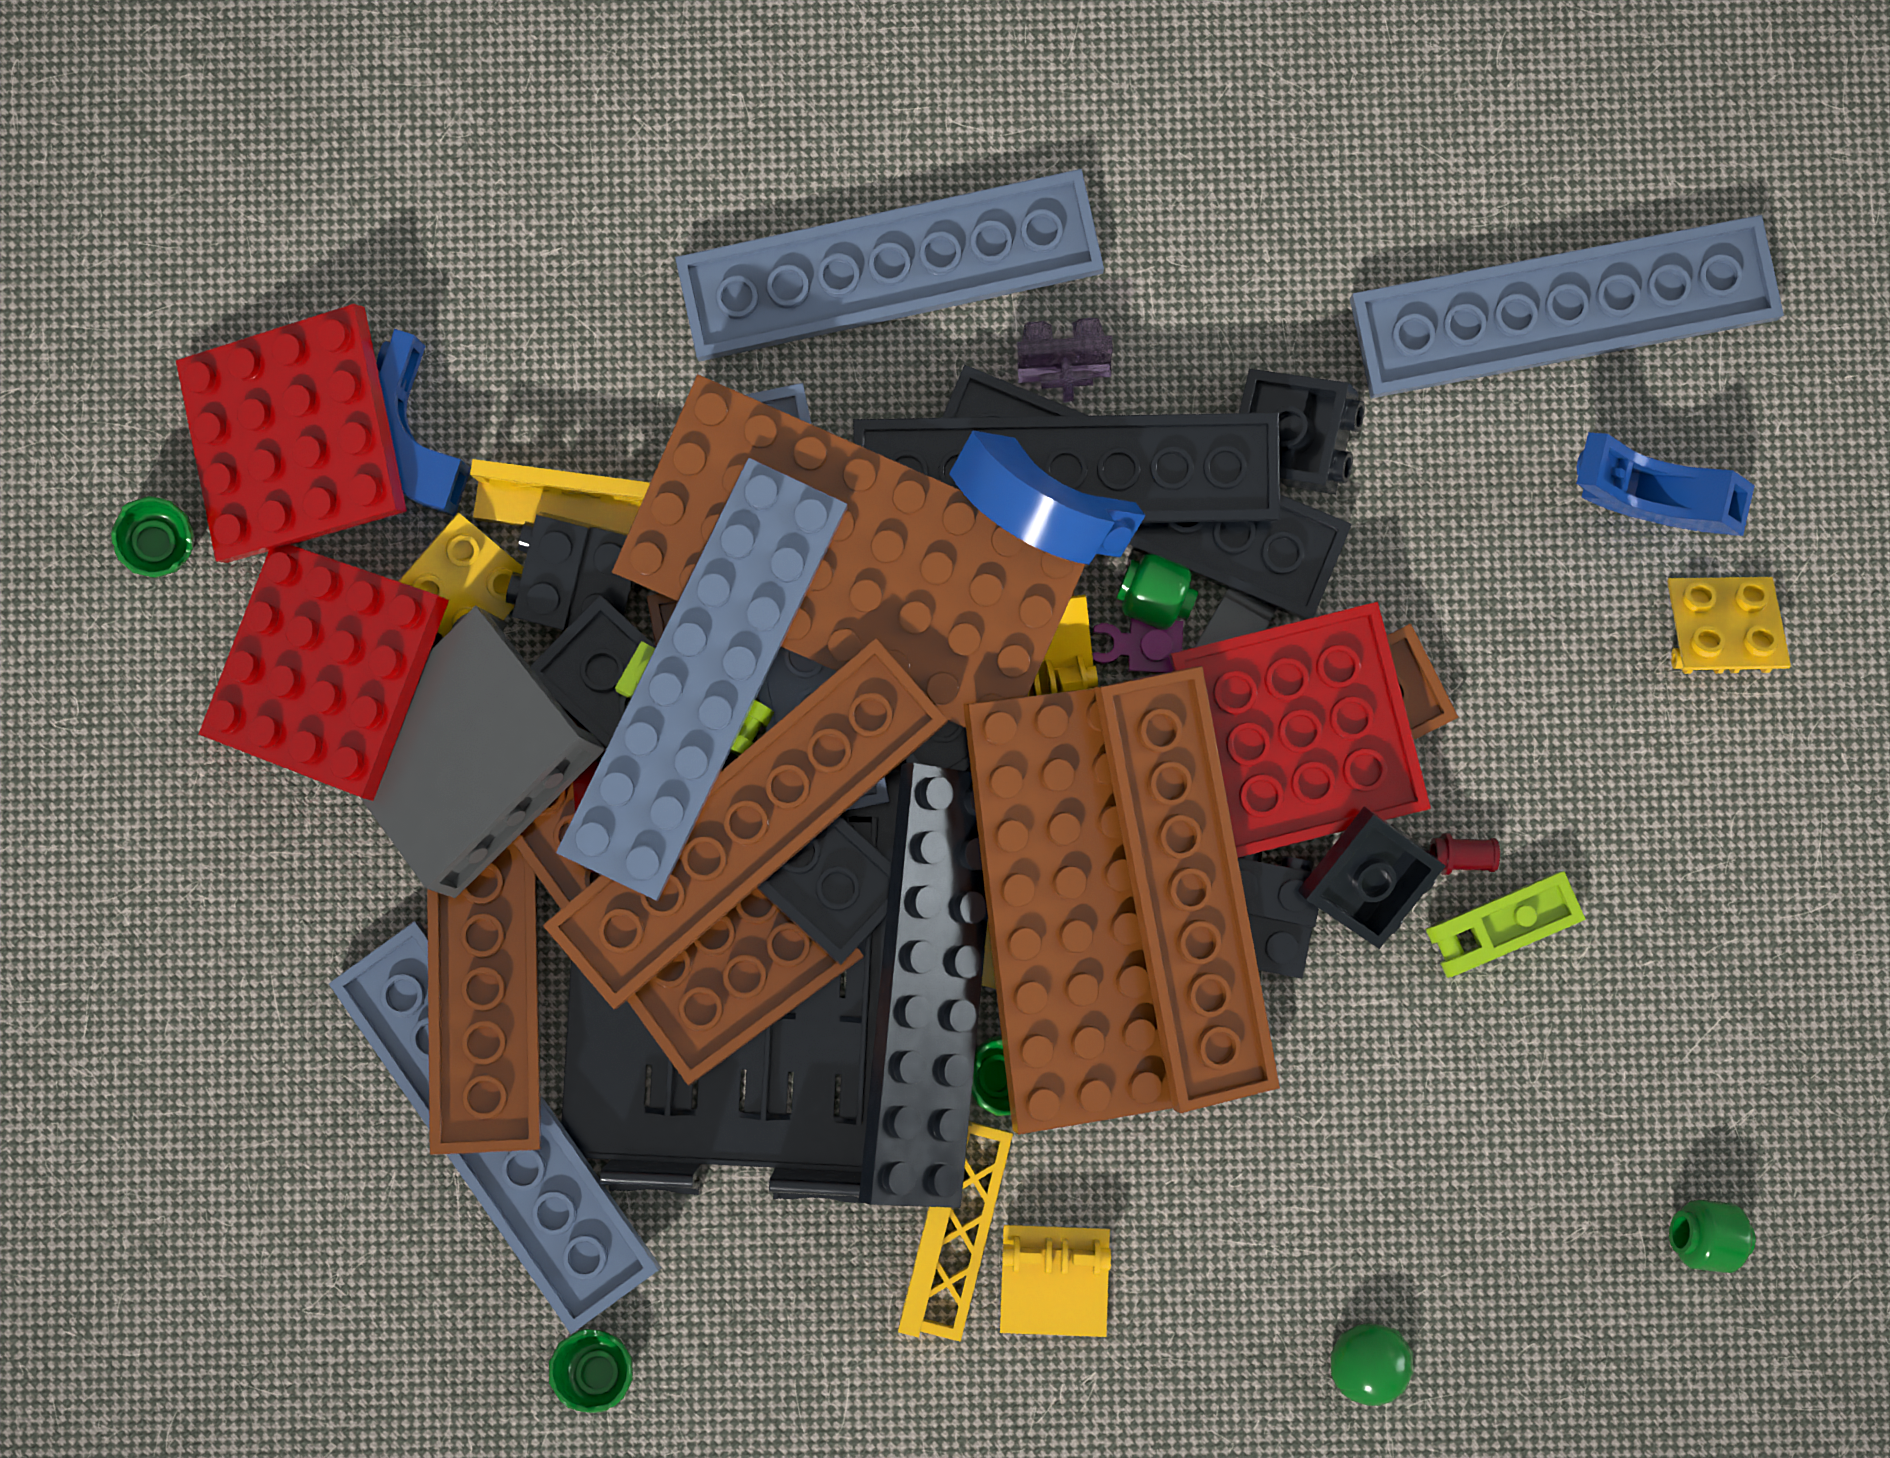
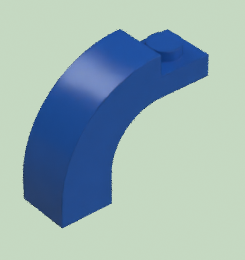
(424, 474)
(1662, 491)
(1036, 507)

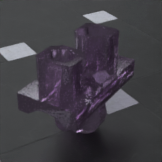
(1064, 361)

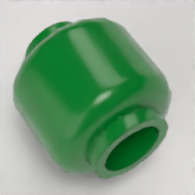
(1157, 591)
(1712, 1236)

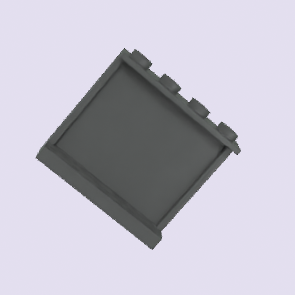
(475, 756)

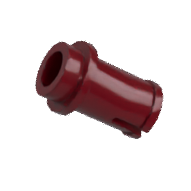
(1466, 853)

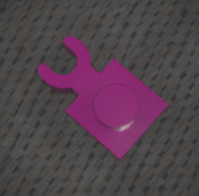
(1143, 645)

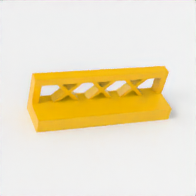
(518, 492)
(933, 1238)

